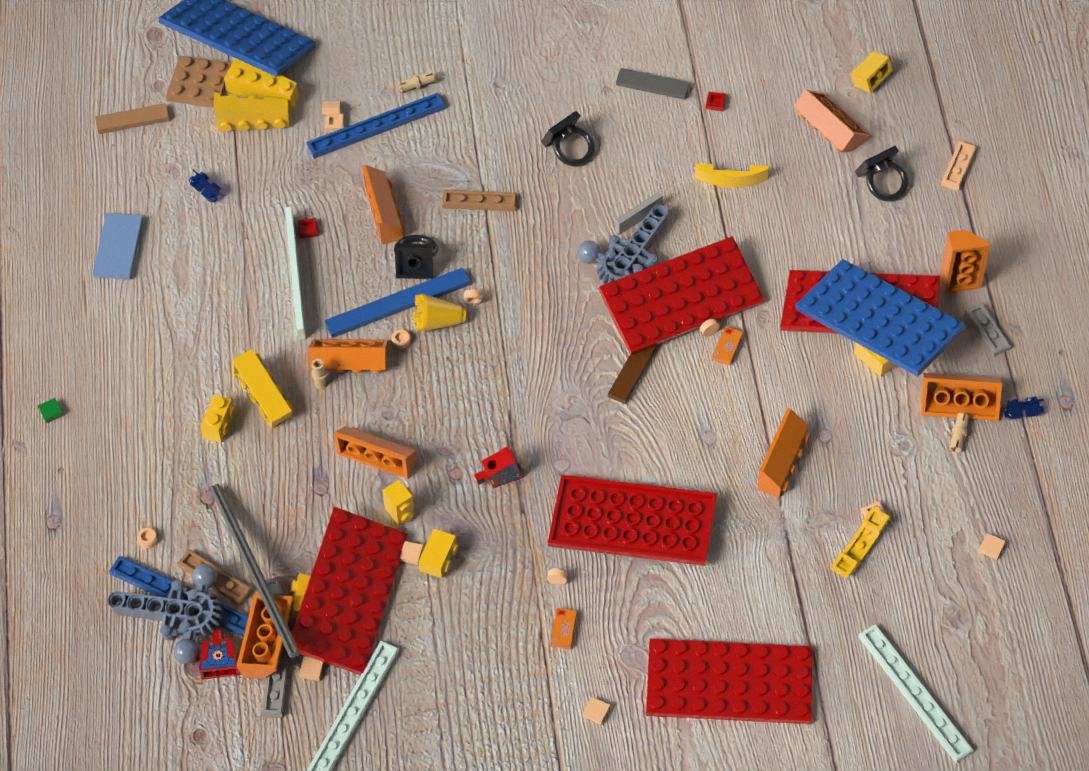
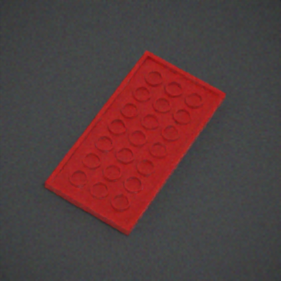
(802, 281)
(681, 294)
(632, 520)
(348, 591)
(729, 681)

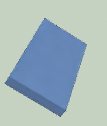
(118, 246)

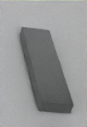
(652, 83)

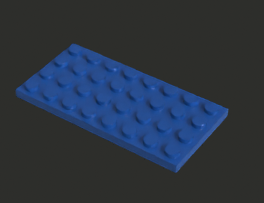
(238, 33)
(880, 317)

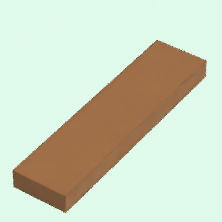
(132, 118)
(479, 200)
(225, 584)

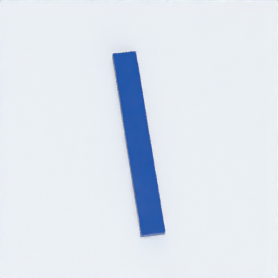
(375, 125)
(395, 302)
(161, 586)

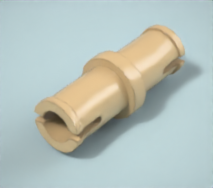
(416, 81)
(319, 374)
(959, 432)

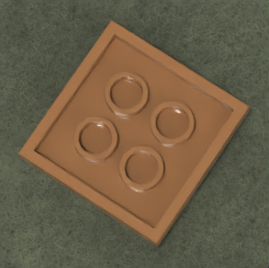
(197, 80)

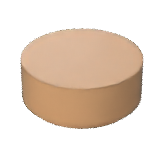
(472, 296)
(709, 327)
(401, 339)
(147, 537)
(557, 576)

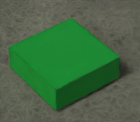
(50, 410)

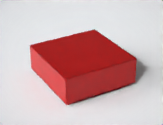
(715, 101)
(307, 228)

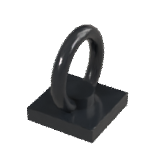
(562, 131)
(876, 165)
(415, 260)

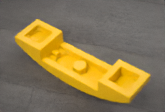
(731, 178)
(861, 543)

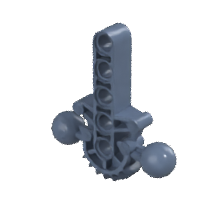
(610, 263)
(210, 612)

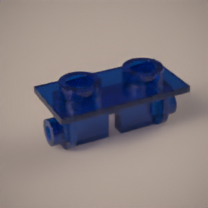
(201, 181)
(1015, 408)

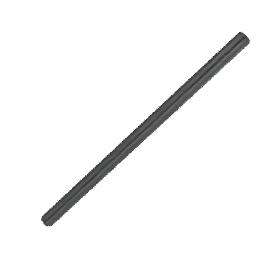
(255, 571)

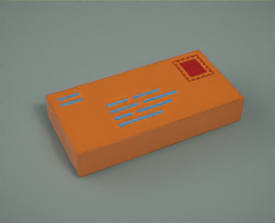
(727, 345)
(563, 628)

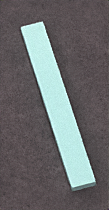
(295, 273)
(916, 693)
(354, 708)

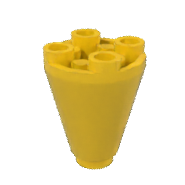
(436, 313)

